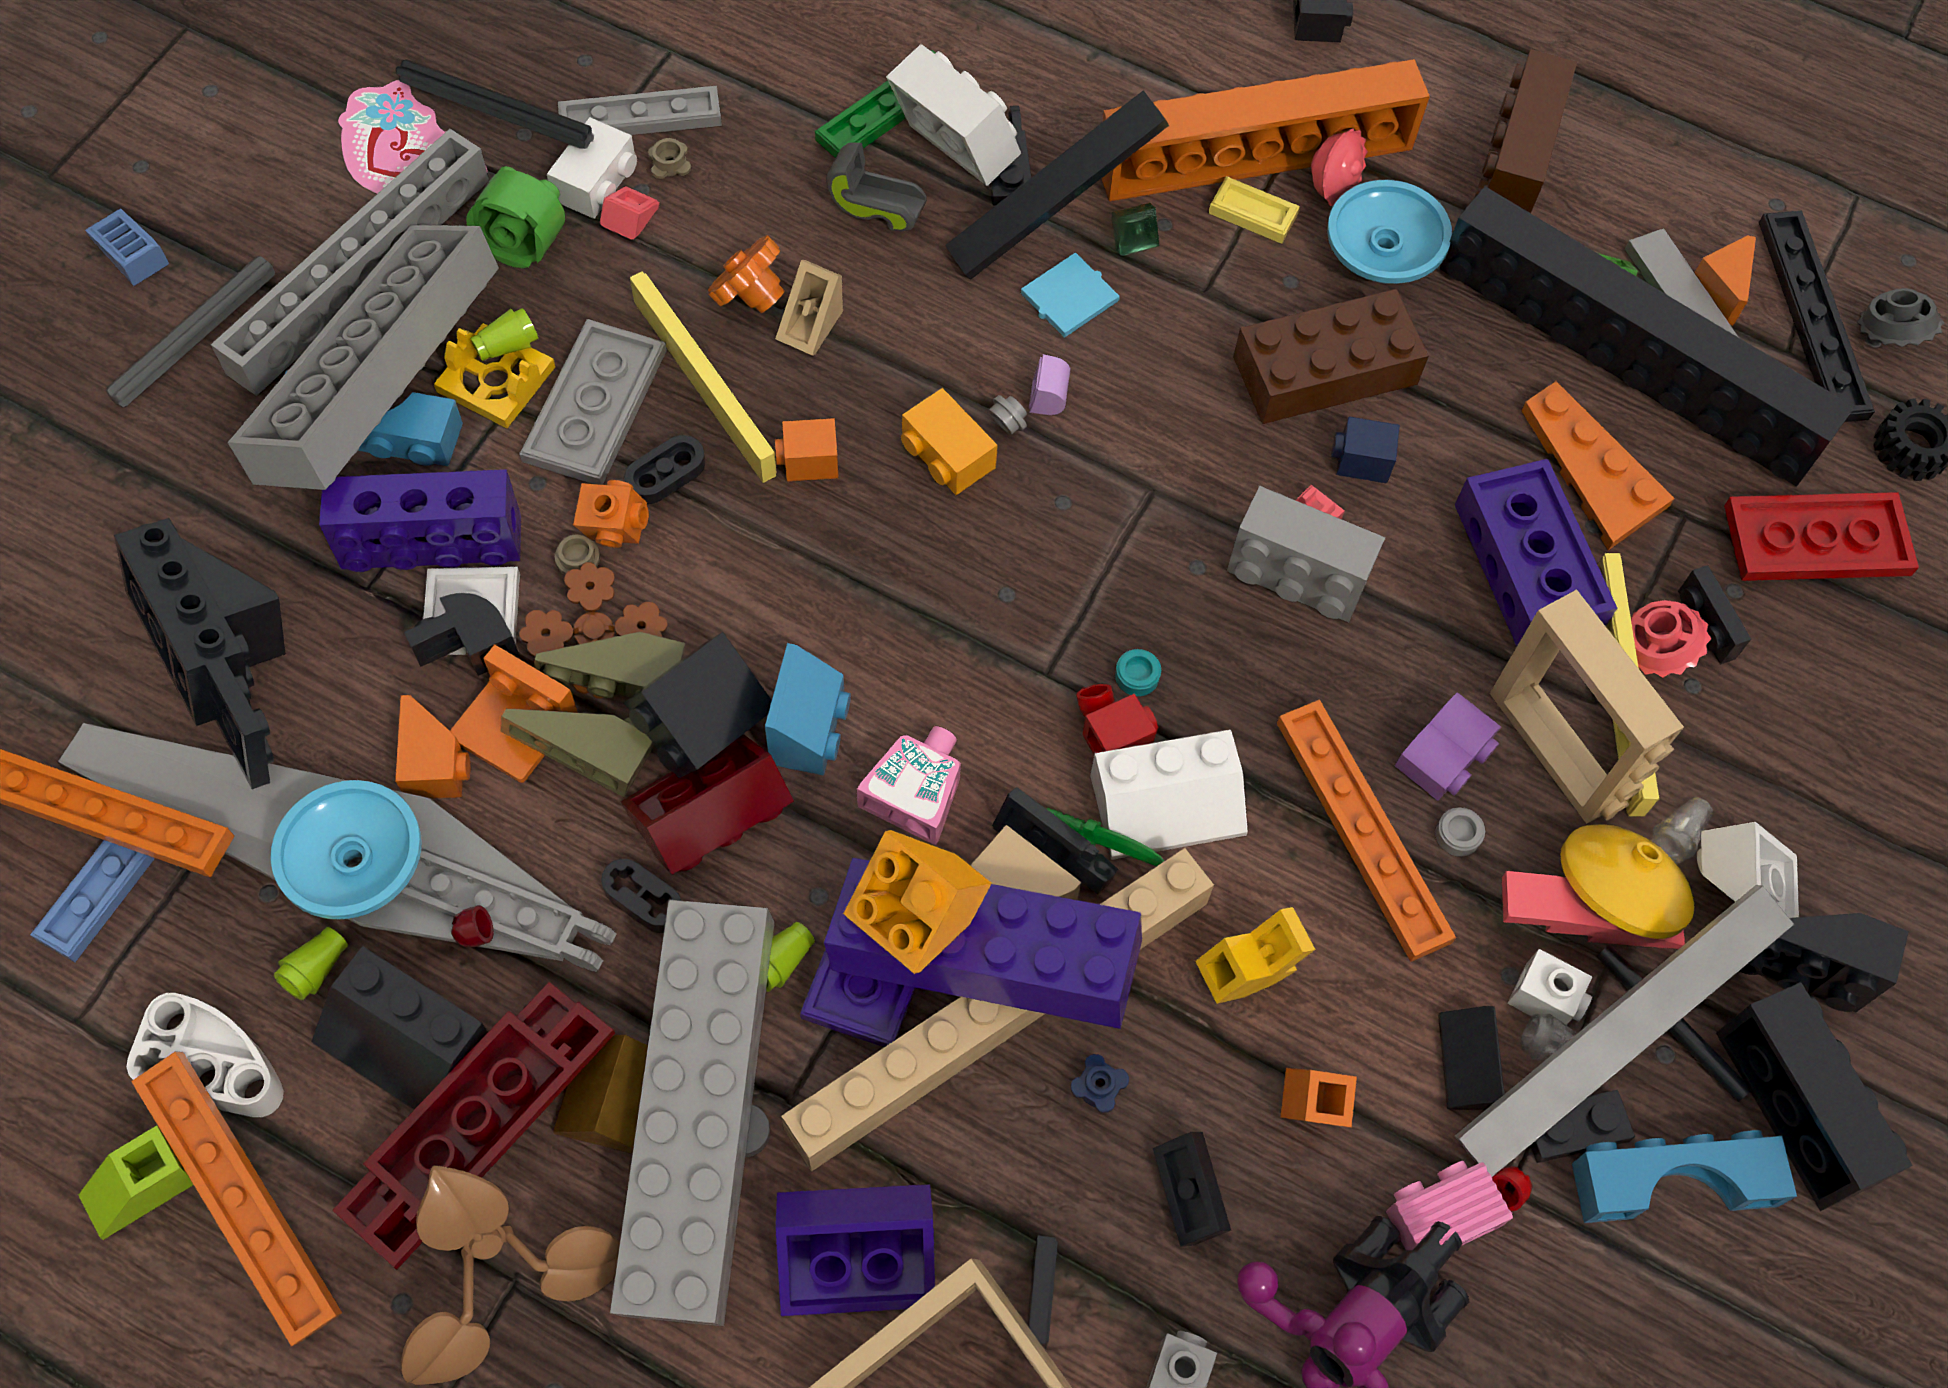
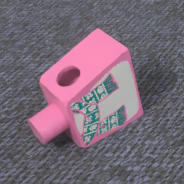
(914, 784)

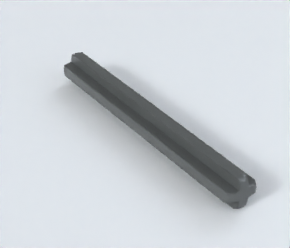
(190, 332)

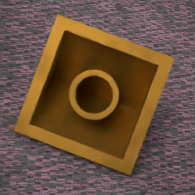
(606, 1096)

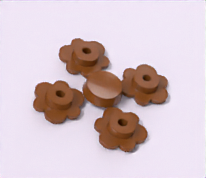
(591, 625)

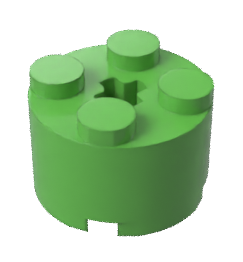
(518, 217)

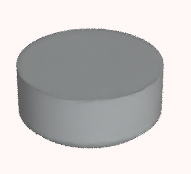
(1460, 831)

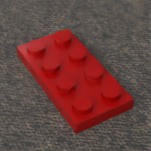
(1820, 536)

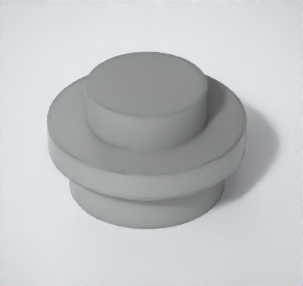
(1008, 414)

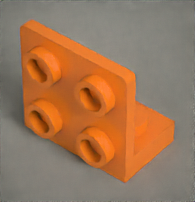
(510, 686)

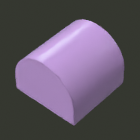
(1049, 386)

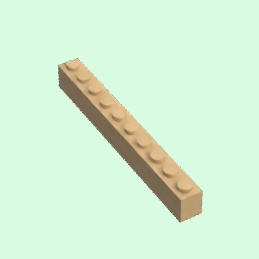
(964, 1031)

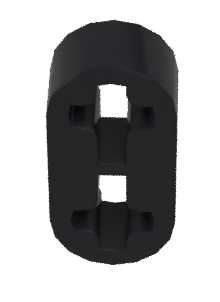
(636, 904)

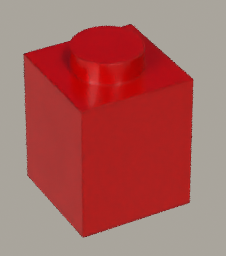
(1120, 726)

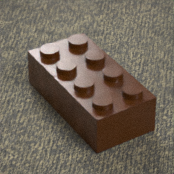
(1529, 129)
(1329, 356)

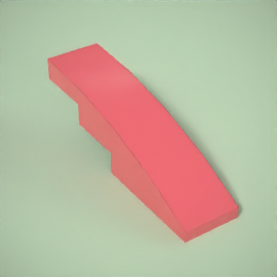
(1555, 904)

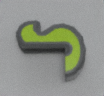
(872, 194)

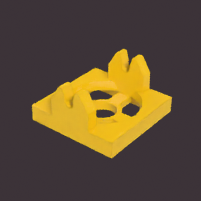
(459, 357)

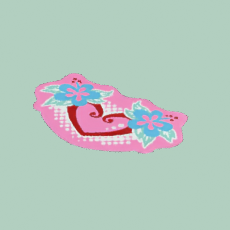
(385, 133)

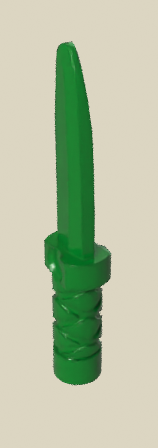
(1099, 835)

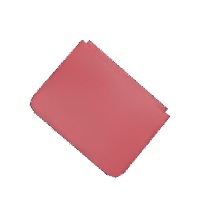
(627, 212)

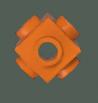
(611, 513)

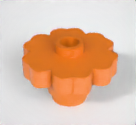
(750, 277)

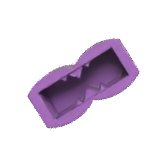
(1448, 747)

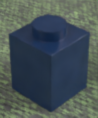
(1366, 449)

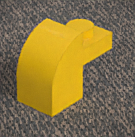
(1255, 959)

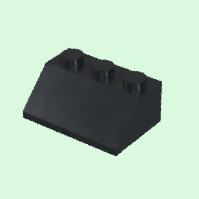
(393, 1029)

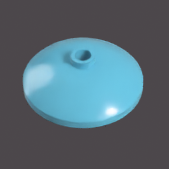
(1394, 218)
(331, 829)

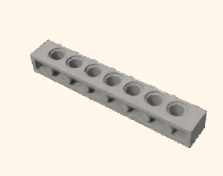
(306, 300)

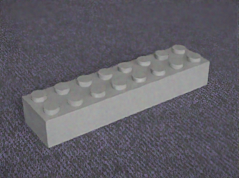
(364, 358)
(694, 1115)

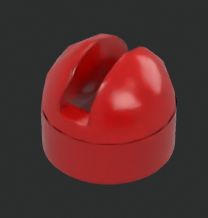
(1094, 698)
(1519, 1180)

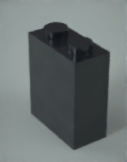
(699, 706)

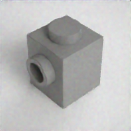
(1182, 1362)

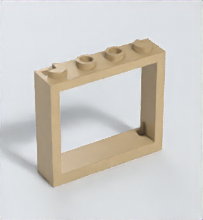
(1616, 683)
(928, 1311)

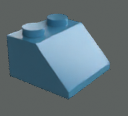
(806, 712)

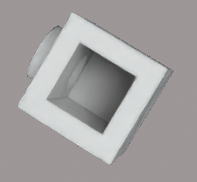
(1551, 988)

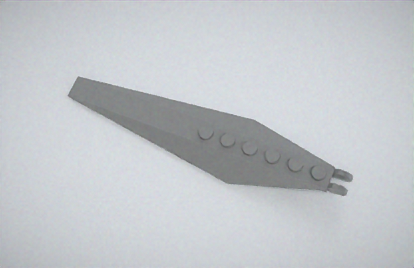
(454, 862)

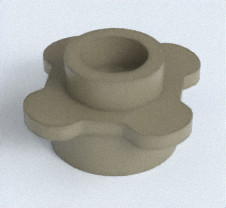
(669, 158)

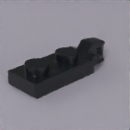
(1055, 840)

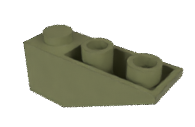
(613, 664)

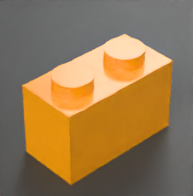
(948, 442)

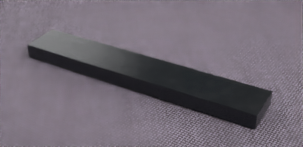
(1057, 185)
(1814, 310)

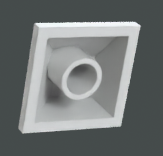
(1748, 856)

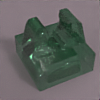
(1135, 229)

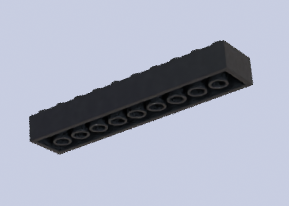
(1644, 337)

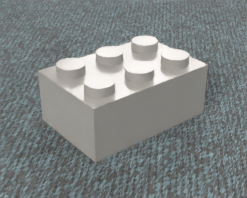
(1304, 554)

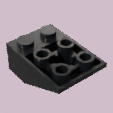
(1835, 958)

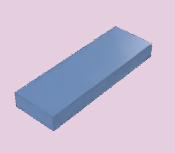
(91, 899)

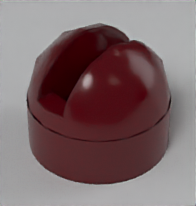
(472, 927)

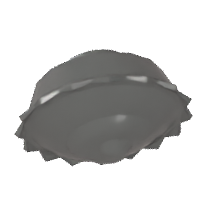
(1901, 318)

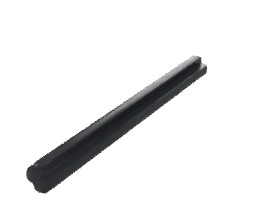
(495, 104)

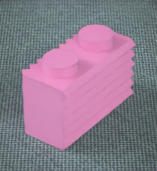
(1461, 1199)

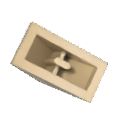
(811, 308)

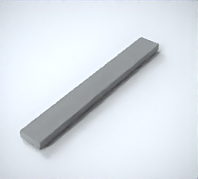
(1624, 1030)

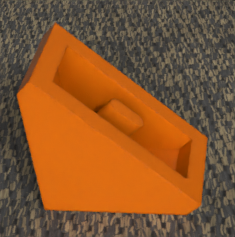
(1728, 276)

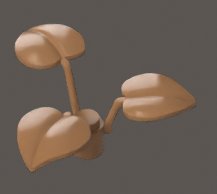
(470, 1214)

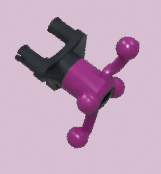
(1383, 1305)

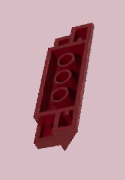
(473, 1115)

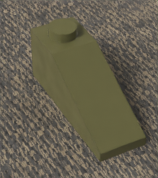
(590, 744)

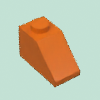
(428, 754)

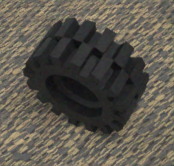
(1902, 451)

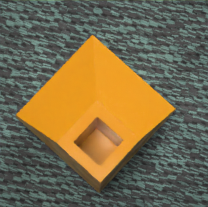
(915, 899)

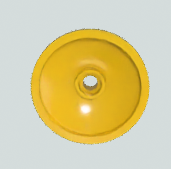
(1628, 880)

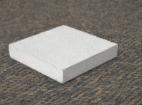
(495, 584)

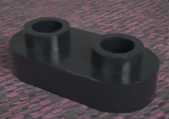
(661, 468)

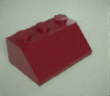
(709, 806)

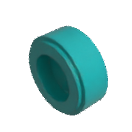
(1138, 672)

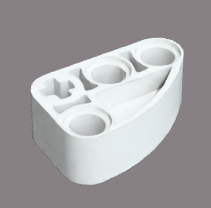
(209, 1043)

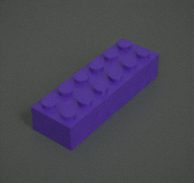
(1015, 953)

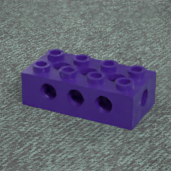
(421, 505)
(1530, 543)

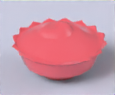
(1339, 164)
(1668, 637)

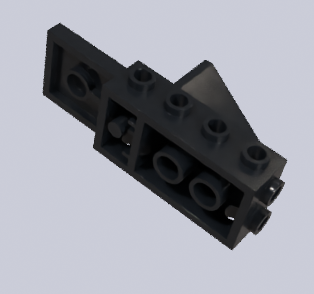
(207, 632)

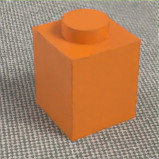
(808, 449)
(1318, 1097)

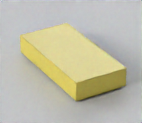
(1254, 209)

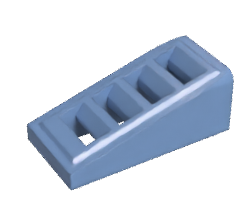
(140, 263)

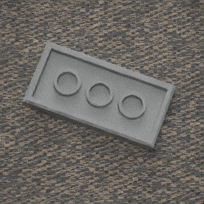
(593, 402)

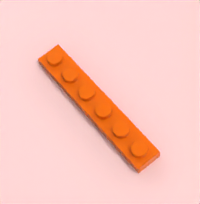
(112, 814)
(1366, 831)
(237, 1198)

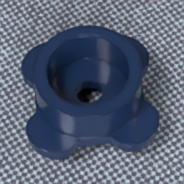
(1103, 1097)

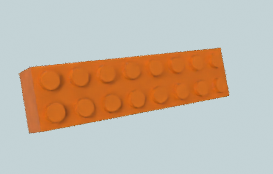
(1272, 128)

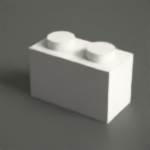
(593, 172)

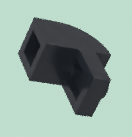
(467, 624)

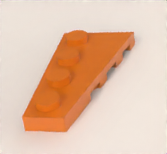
(1607, 478)

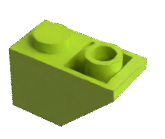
(133, 1182)

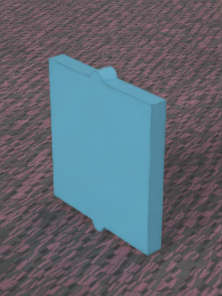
(1070, 294)

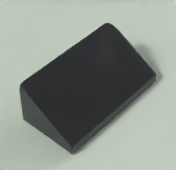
(1471, 1058)

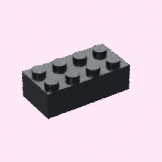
(1813, 1096)

